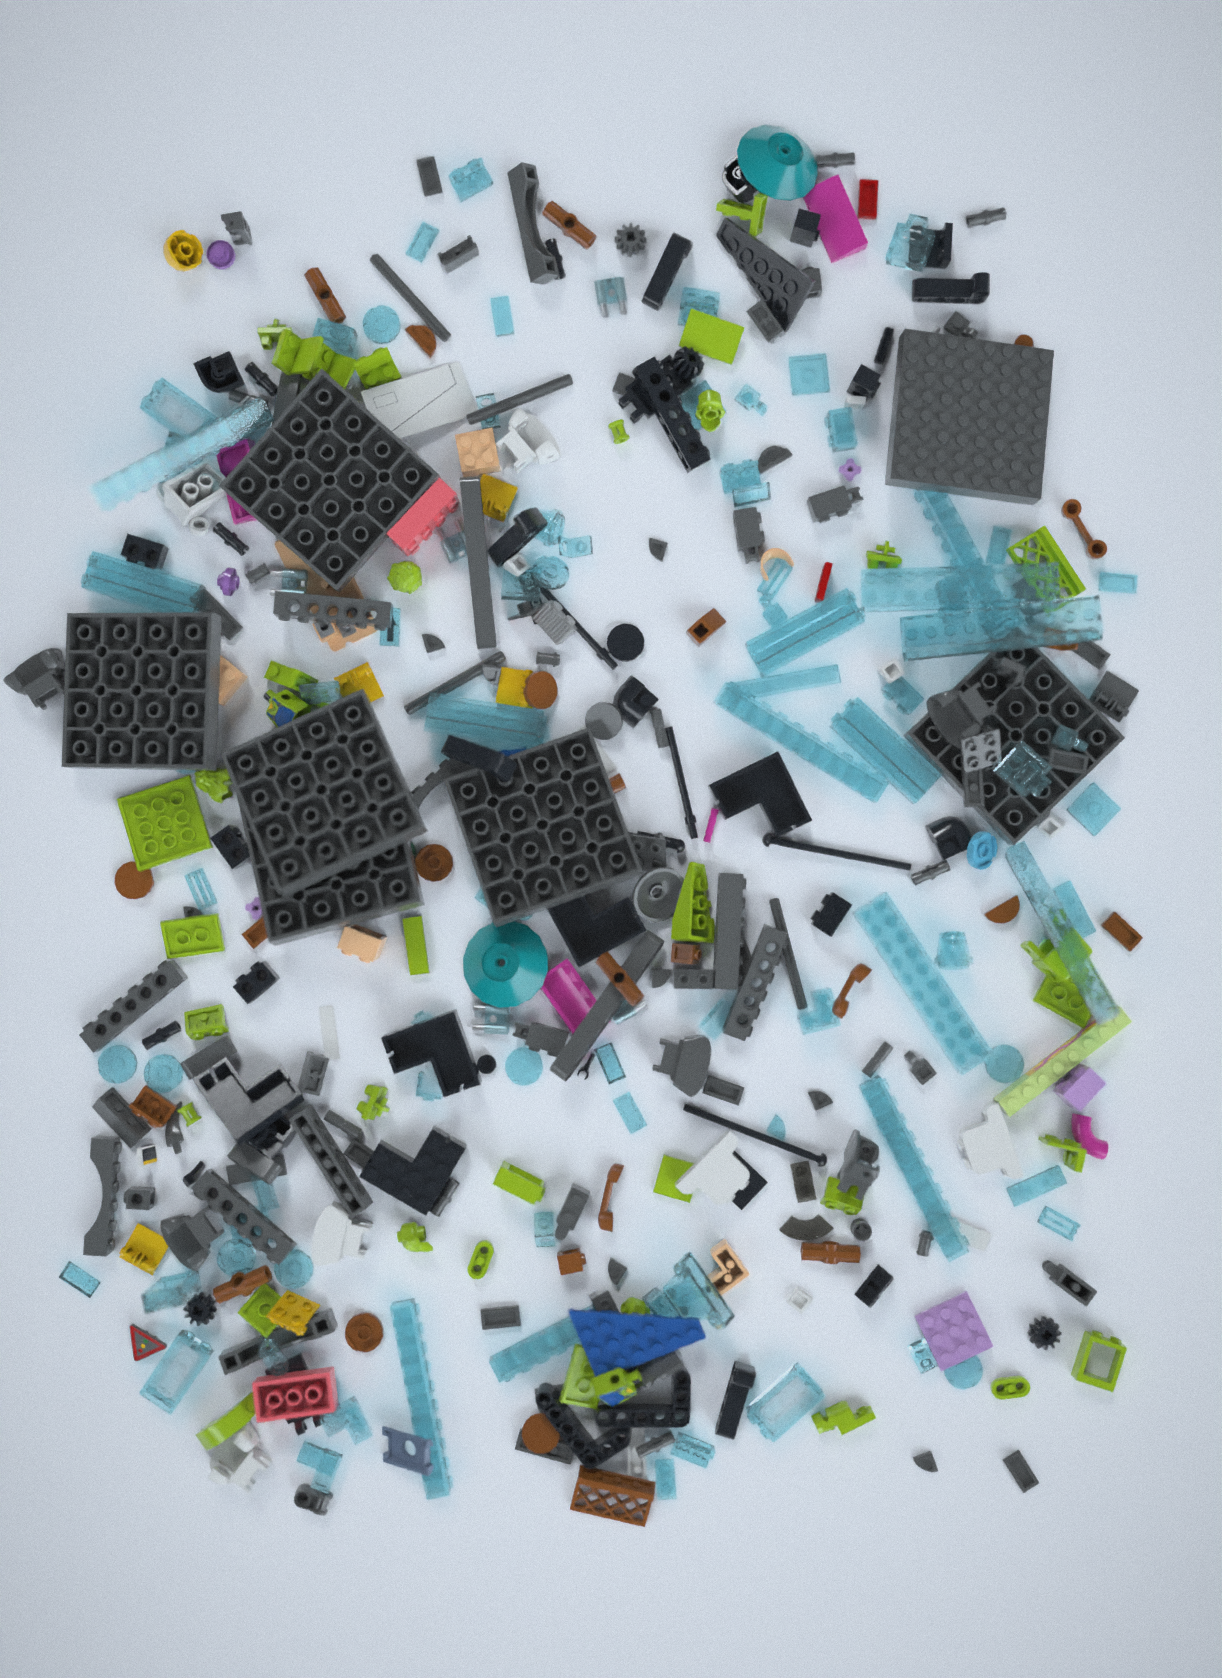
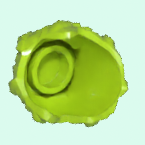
(405, 577)
(214, 783)

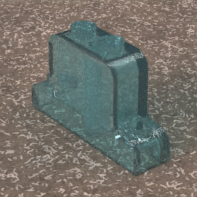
(695, 1294)

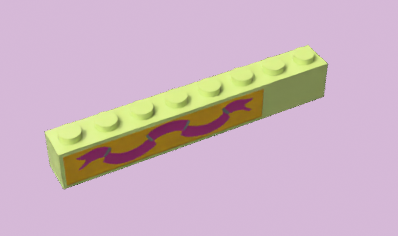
(1059, 1063)

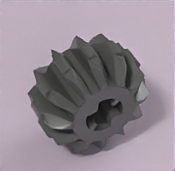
(627, 233)

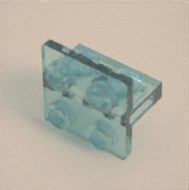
(697, 299)

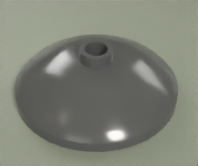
(661, 903)

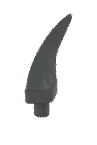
(173, 1133)

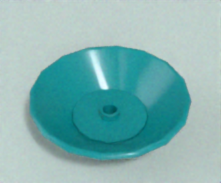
(777, 162)
(523, 968)

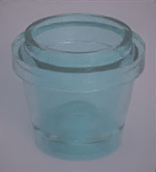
(555, 527)
(953, 951)

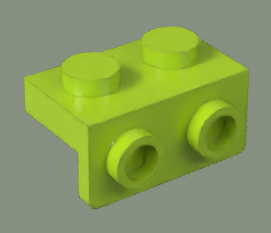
(839, 1200)

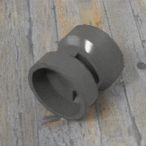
(864, 1232)

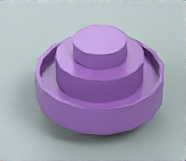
(220, 254)
(228, 581)

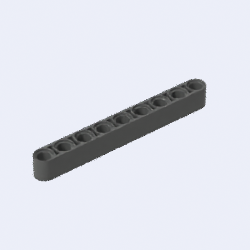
(478, 562)
(605, 1008)

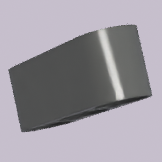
(208, 1057)
(254, 1162)

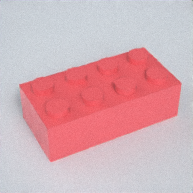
(424, 517)
(295, 1394)

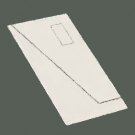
(421, 400)

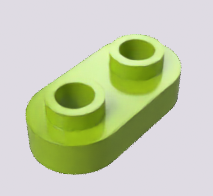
(481, 1259)
(1009, 1387)

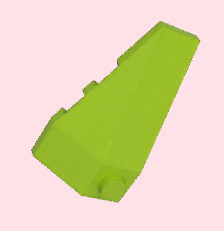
(692, 912)

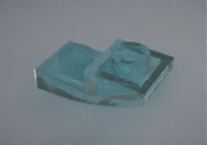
(665, 1479)

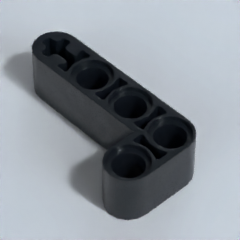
(666, 271)
(952, 290)
(527, 525)
(479, 756)
(739, 1383)

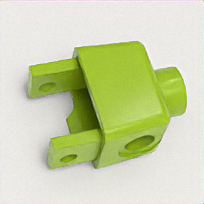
(1048, 959)

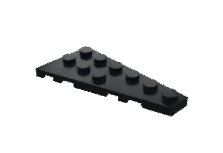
(770, 275)

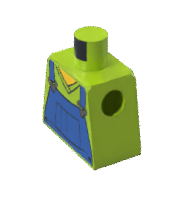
(284, 707)
(616, 1386)

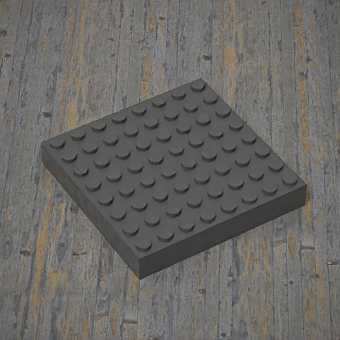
(969, 417)
(329, 480)
(141, 691)
(1025, 714)
(323, 793)
(546, 830)
(352, 896)

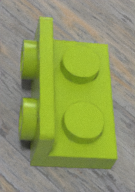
(205, 1022)

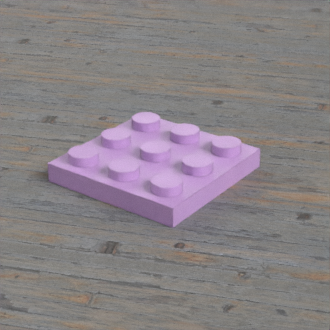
(953, 1331)

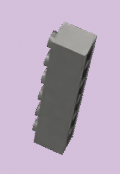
(728, 931)

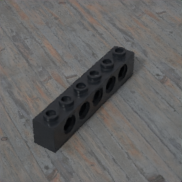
(661, 410)

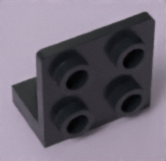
(941, 249)

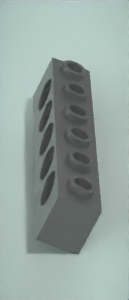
(284, 601)
(767, 935)
(174, 977)
(331, 1161)
(240, 1204)

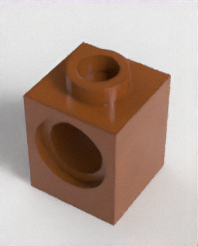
(571, 1261)

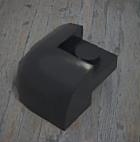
(736, 182)
(219, 373)
(634, 701)
(949, 835)
(274, 1138)

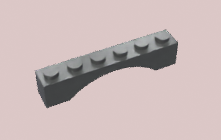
(524, 188)
(447, 769)
(104, 1155)
(248, 1353)

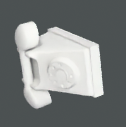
(192, 494)

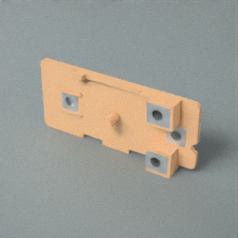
(317, 585)

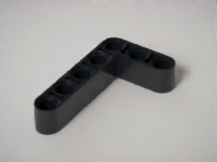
(651, 1410)
(578, 1431)

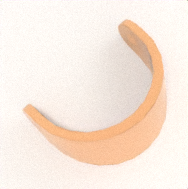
(772, 554)

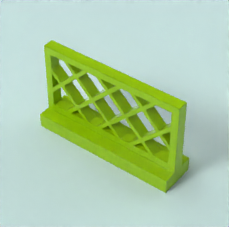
(1052, 553)

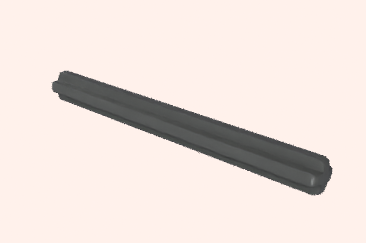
(410, 297)
(519, 399)
(454, 683)
(789, 956)

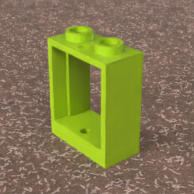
(519, 1183)
(1082, 1356)

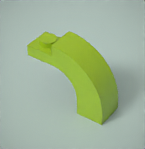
(227, 1424)

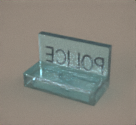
(715, 1018)
(692, 1450)

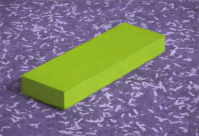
(416, 945)

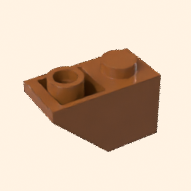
(705, 627)

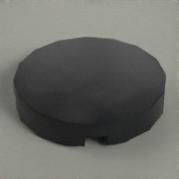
(625, 642)

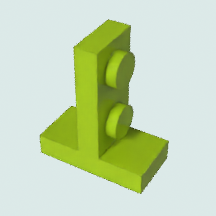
(746, 212)
(288, 676)

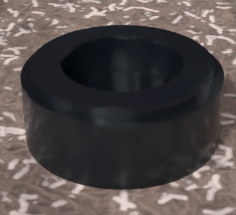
(486, 1064)

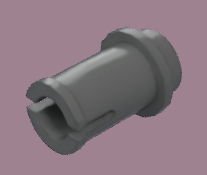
(257, 573)
(548, 658)
(924, 1243)

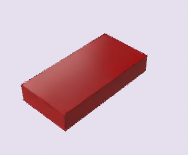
(867, 199)
(823, 581)

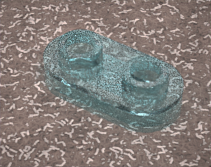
(272, 1356)

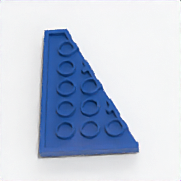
(631, 1339)

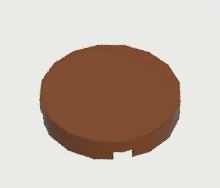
(540, 690)
(434, 862)
(132, 883)
(364, 1332)
(539, 1434)

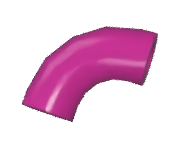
(1083, 1134)

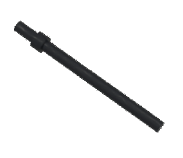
(601, 652)
(690, 819)

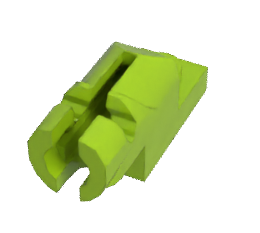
(842, 1417)

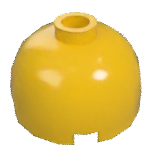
(182, 251)

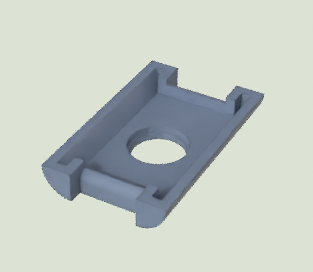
(401, 1458)

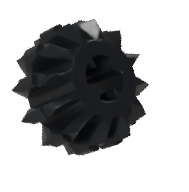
(687, 363)
(199, 1315)
(1049, 1336)

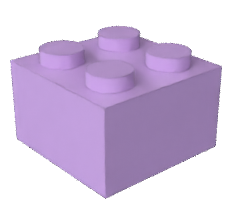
(1079, 1086)

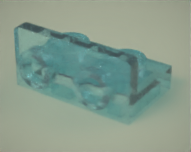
(470, 179)
(739, 475)
(902, 695)

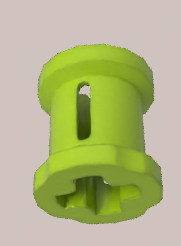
(614, 427)
(195, 1117)

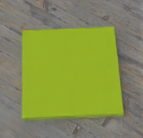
(164, 823)

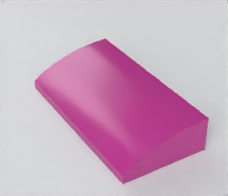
(838, 221)
(227, 460)
(568, 994)

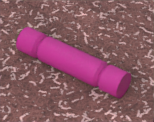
(711, 824)

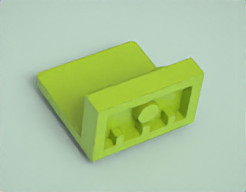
(296, 354)
(335, 365)
(377, 368)
(1075, 1154)

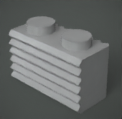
(554, 622)

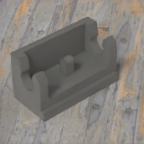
(237, 224)
(458, 254)
(765, 321)
(313, 1073)

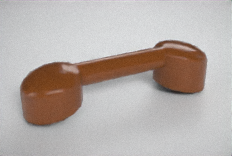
(1095, 548)
(857, 974)
(605, 1218)

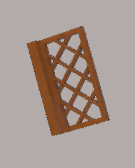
(615, 1484)

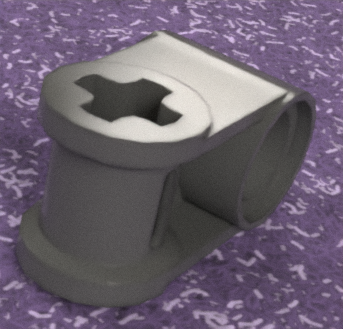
(314, 1499)

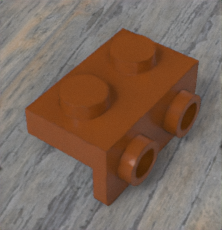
(153, 1107)

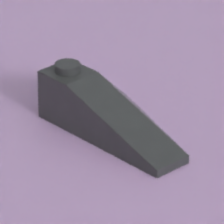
(659, 1367)

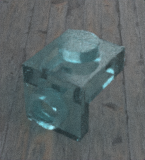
(922, 1356)

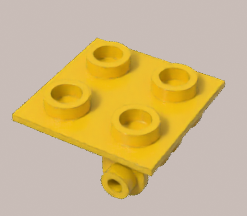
(496, 497)
(357, 679)
(511, 687)
(144, 1249)
(293, 1312)

